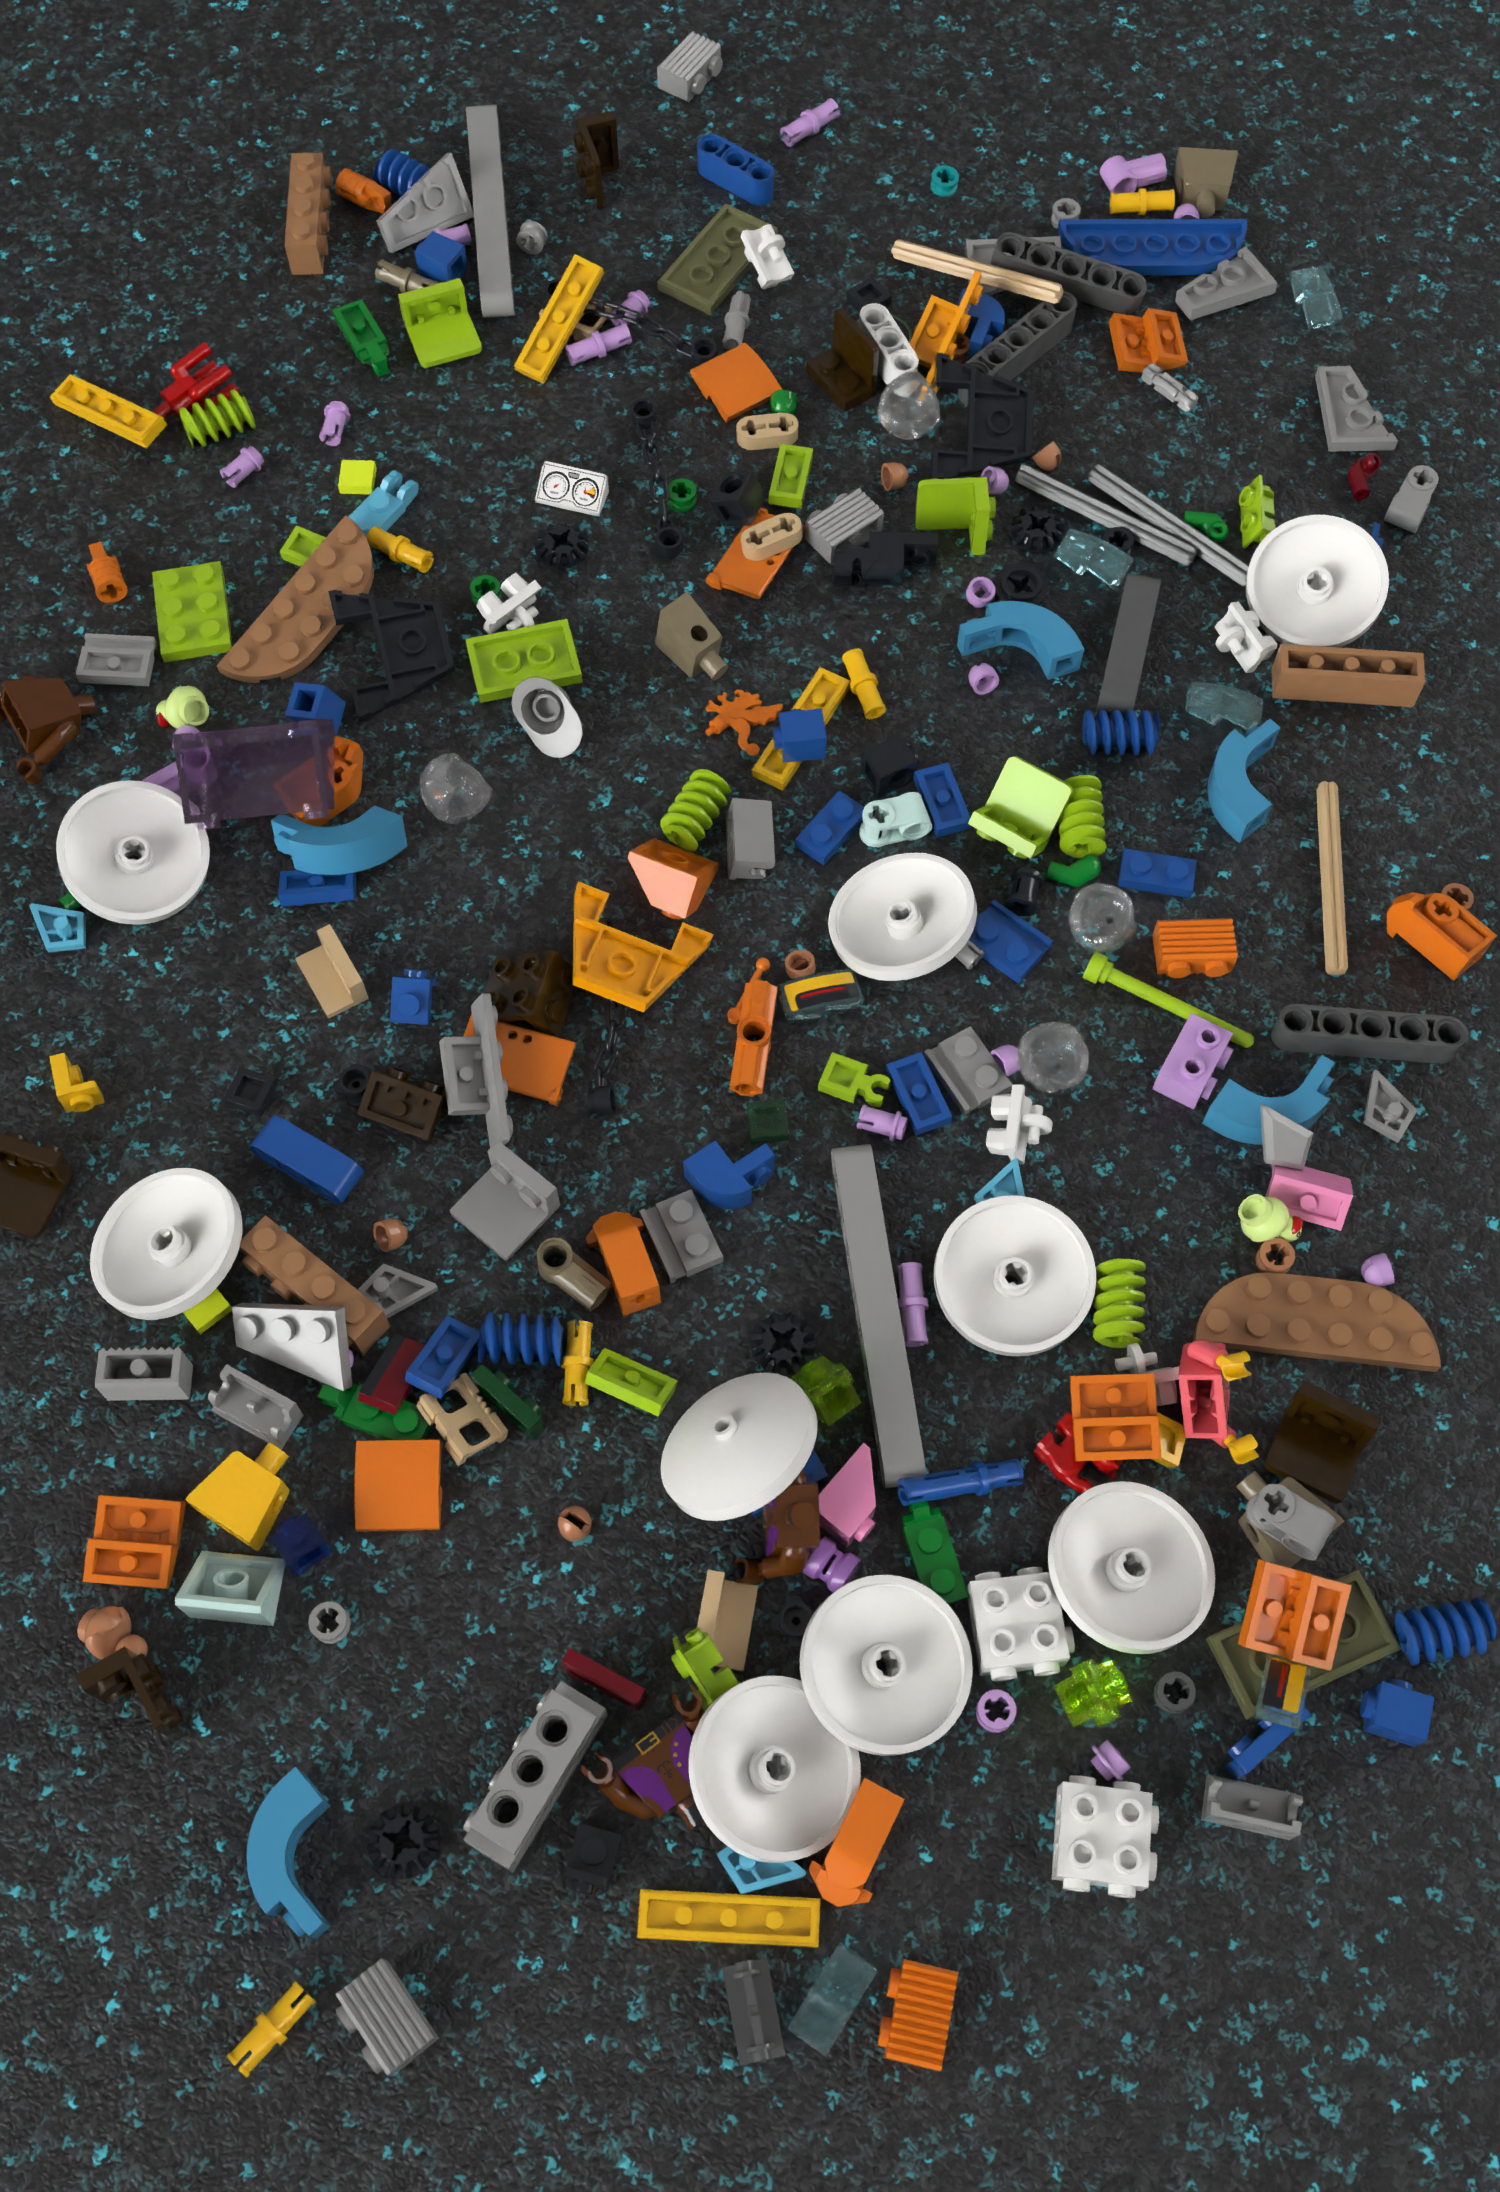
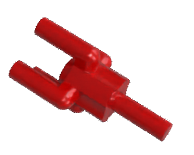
(193, 388)

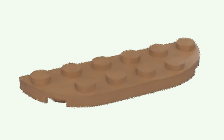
(301, 615)
(1319, 1321)

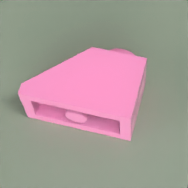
(850, 1500)

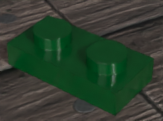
(496, 1389)

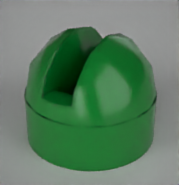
(783, 402)

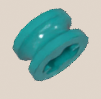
(944, 173)

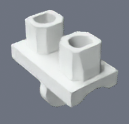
(767, 255)
(520, 596)
(1241, 636)
(1024, 1124)
(1164, 1378)

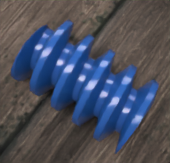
(398, 172)
(1120, 731)
(522, 1339)
(1445, 1628)

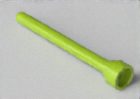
(1102, 970)

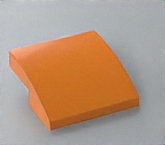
(1147, 340)
(736, 381)
(1115, 1417)
(398, 1485)
(134, 1541)
(1294, 1615)

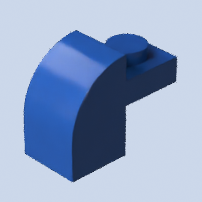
(985, 323)
(726, 1183)

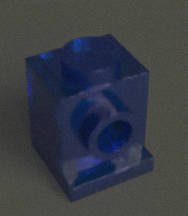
(300, 1543)

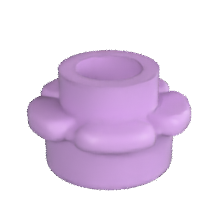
(1109, 1761)

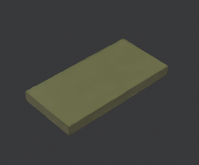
(712, 261)
(1362, 1641)

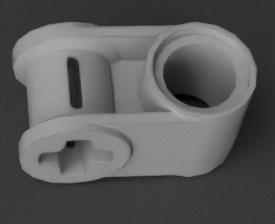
(1412, 499)
(1296, 1522)

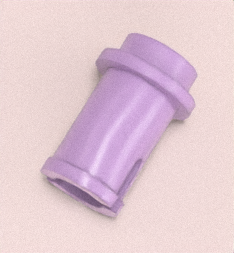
(459, 234)
(636, 301)
(336, 416)
(243, 465)
(882, 1122)

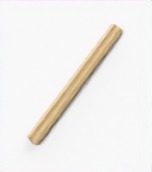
(965, 268)
(1331, 879)

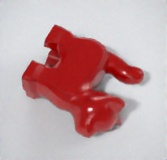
(1061, 1458)

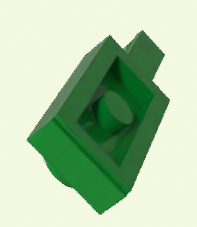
(363, 335)
(405, 1425)
(933, 1553)

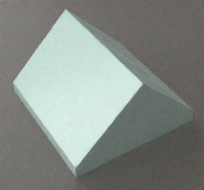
(232, 1588)

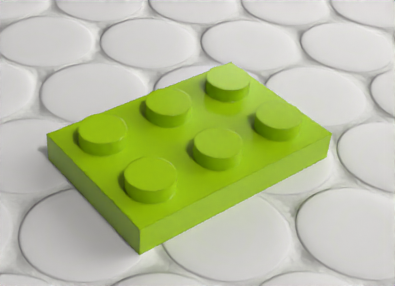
(192, 611)
(511, 656)

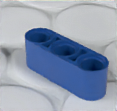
(735, 169)
(306, 1159)

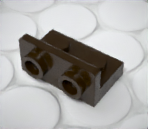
(403, 1103)

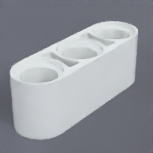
(895, 351)

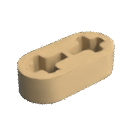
(767, 431)
(771, 536)

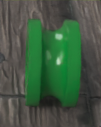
(686, 487)
(484, 582)

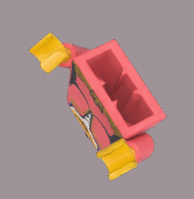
(1206, 1395)

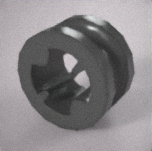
(1182, 1704)

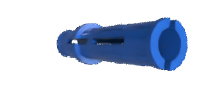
(976, 1479)

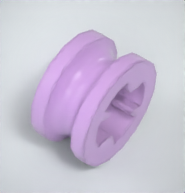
(999, 1724)

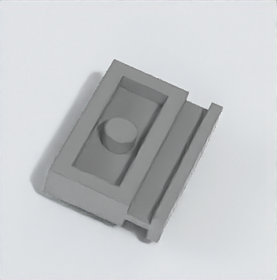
(116, 659)
(967, 1071)
(681, 1236)

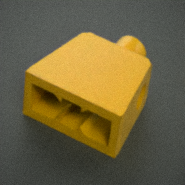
(244, 1495)

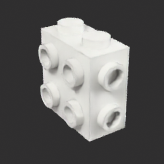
(1018, 1624)
(1104, 1837)

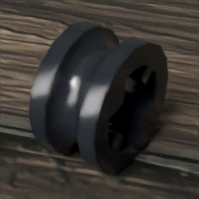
(1120, 535)

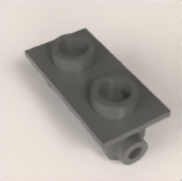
(753, 2011)

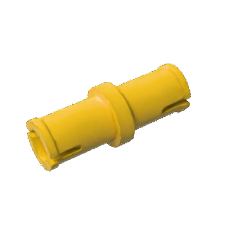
(1142, 201)
(400, 549)
(863, 683)
(577, 1363)
(270, 2029)

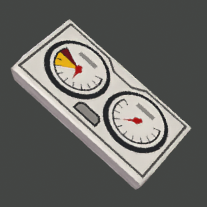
(572, 488)

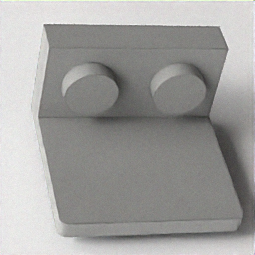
(506, 1203)

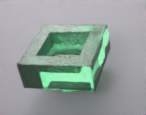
(767, 1121)

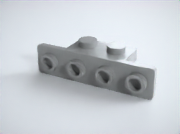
(474, 1072)

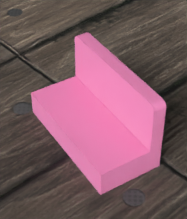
(1312, 1194)

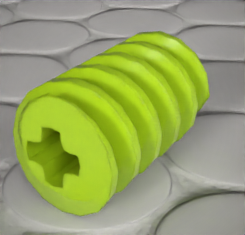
(216, 418)
(695, 809)
(1082, 819)
(1116, 1302)

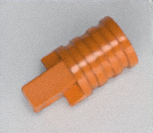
(362, 191)
(106, 575)

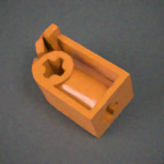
(347, 780)
(1439, 930)
(626, 1260)
(857, 1846)

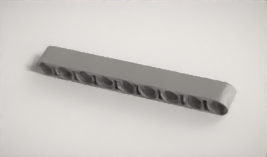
(490, 212)
(877, 1315)

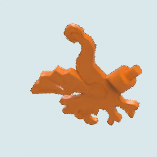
(739, 717)

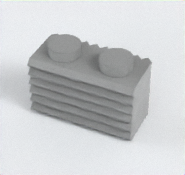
(690, 66)
(843, 524)
(143, 1374)
(385, 2018)

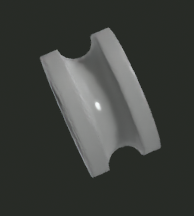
(1064, 209)
(528, 244)
(342, 1619)

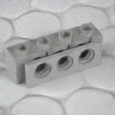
(509, 1841)

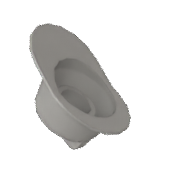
(547, 716)

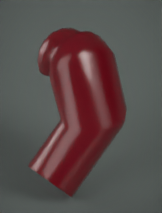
(1360, 473)

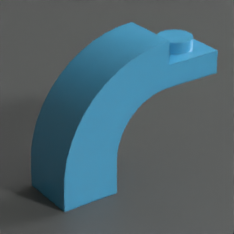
(1026, 627)
(1230, 794)
(342, 848)
(1238, 1114)
(271, 1848)

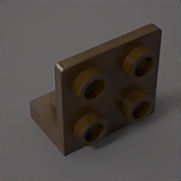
(850, 367)
(122, 1677)

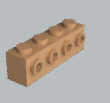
(307, 213)
(1347, 675)
(309, 1281)

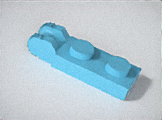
(381, 506)

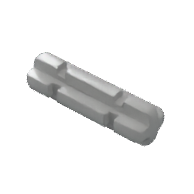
(1169, 387)

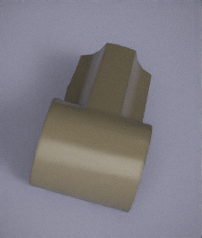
(574, 1276)

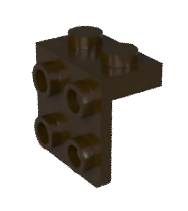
(598, 152)
(532, 989)
(30, 1183)
(1321, 1441)

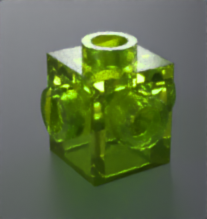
(827, 1388)
(1093, 1693)

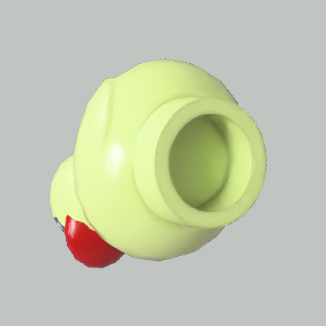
(183, 707)
(1268, 1218)

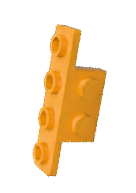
(941, 326)

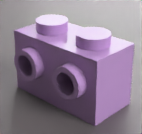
(1193, 1061)

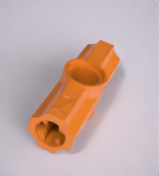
(752, 1056)

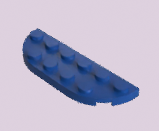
(1156, 244)

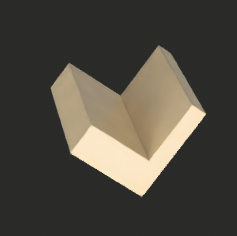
(332, 974)
(728, 1617)

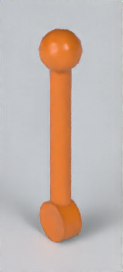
(733, 1014)

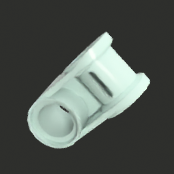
(898, 819)

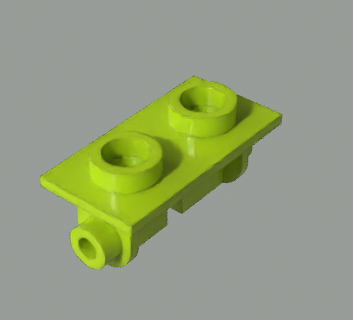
(1256, 512)
(696, 1660)

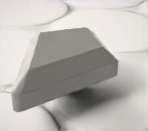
(1387, 1108)
(1283, 1140)
(395, 1289)

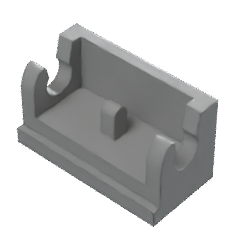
(749, 838)
(255, 1407)
(1251, 1807)

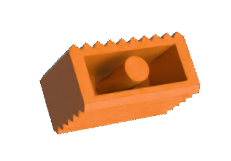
(1194, 947)
(919, 2014)

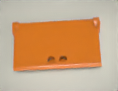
(743, 575)
(533, 1065)

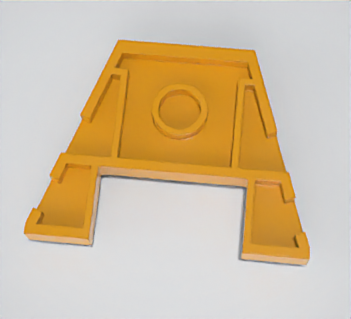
(622, 964)

